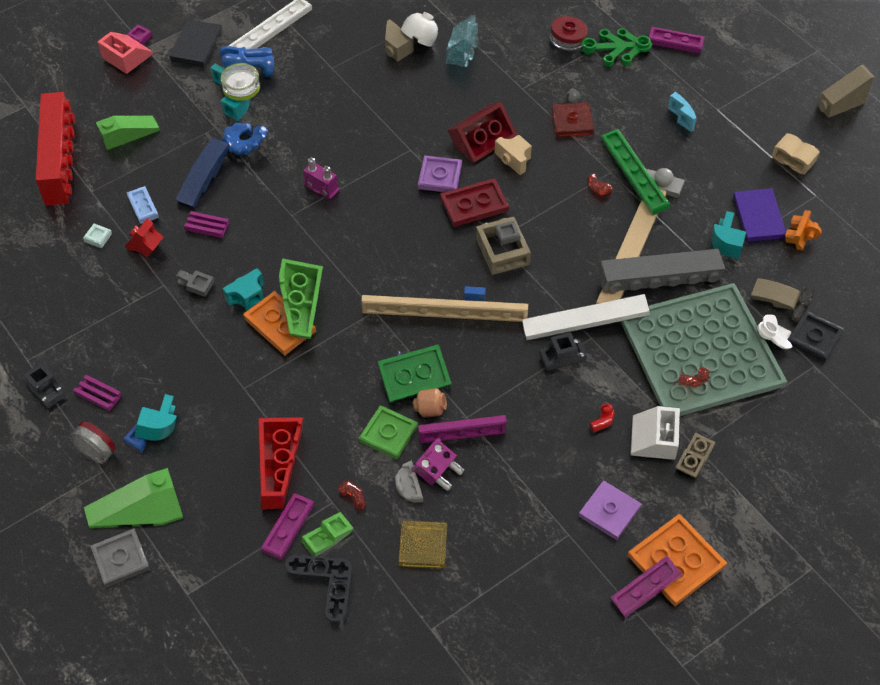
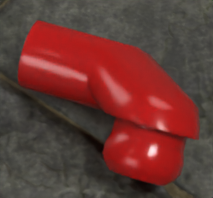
(605, 420)

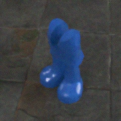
(256, 57)

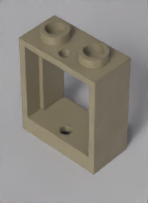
(500, 262)

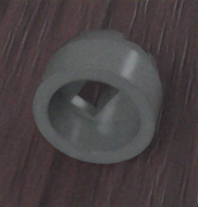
(572, 96)

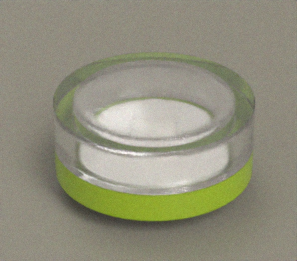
(240, 81)

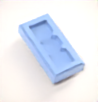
(142, 204)

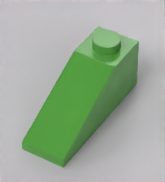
(124, 129)

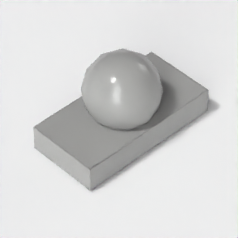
(666, 181)

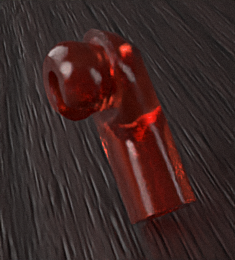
(597, 187)
(696, 380)
(355, 491)

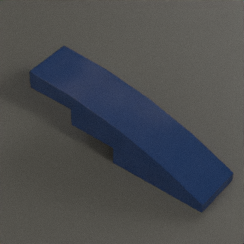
(202, 172)

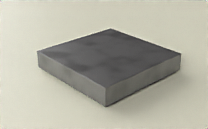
(120, 557)

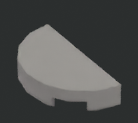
(407, 484)

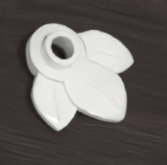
(770, 330)

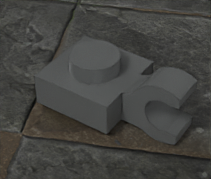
(197, 283)

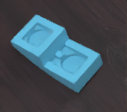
(685, 113)

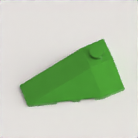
(299, 292)
(140, 502)

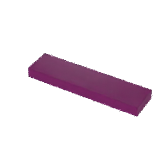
(462, 429)

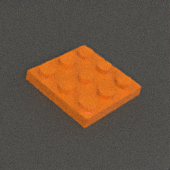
(687, 551)

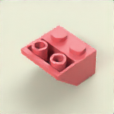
(123, 51)

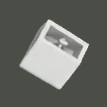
(656, 433)

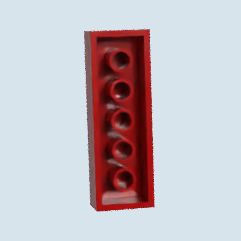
(55, 149)

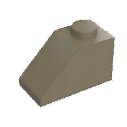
(396, 42)

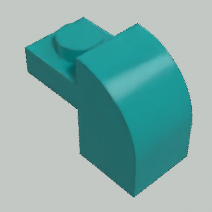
(727, 239)
(157, 424)

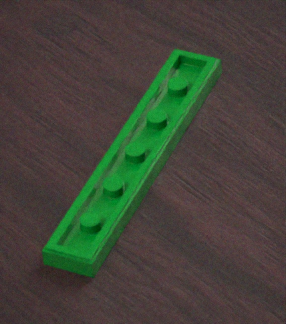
(635, 172)

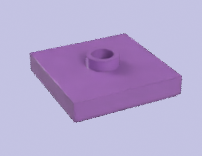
(439, 174)
(610, 510)

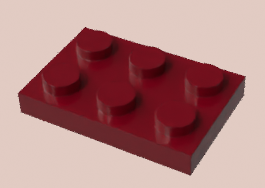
(474, 202)

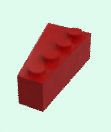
(277, 453)

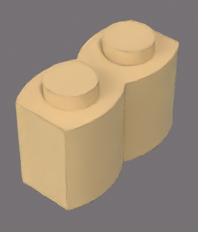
(795, 153)

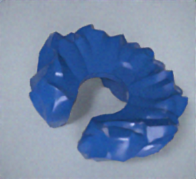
(243, 147)

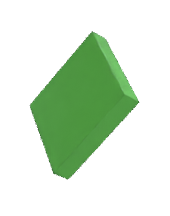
(388, 432)

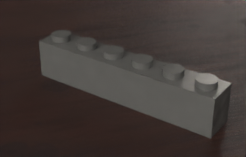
(660, 270)

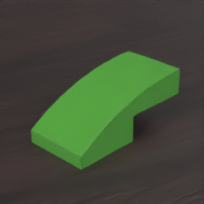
(328, 535)

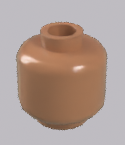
(430, 402)

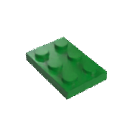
(413, 372)

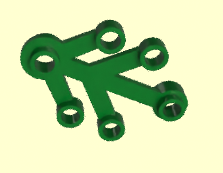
(637, 44)

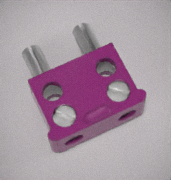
(320, 179)
(435, 462)

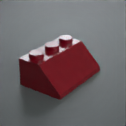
(478, 133)

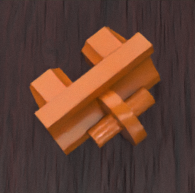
(805, 230)

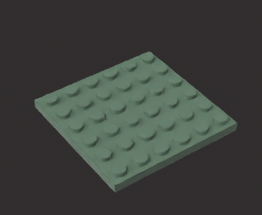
(708, 332)

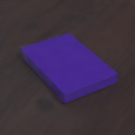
(759, 215)

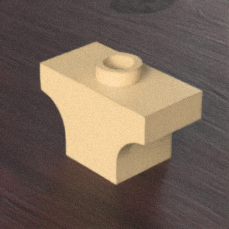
(514, 152)

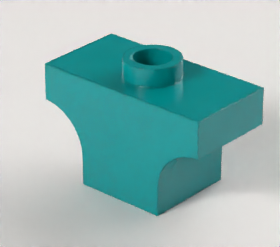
(245, 290)

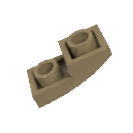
(777, 293)
(695, 455)

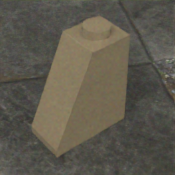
(846, 92)

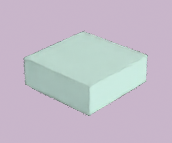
(97, 235)

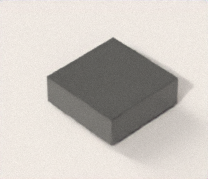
(507, 232)

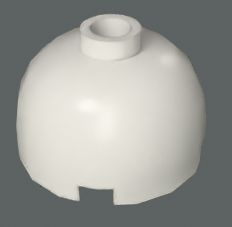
(421, 27)

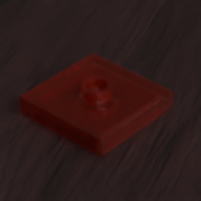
(572, 119)

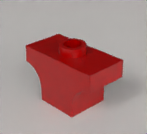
(144, 238)

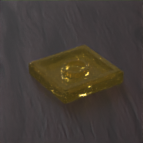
(423, 544)

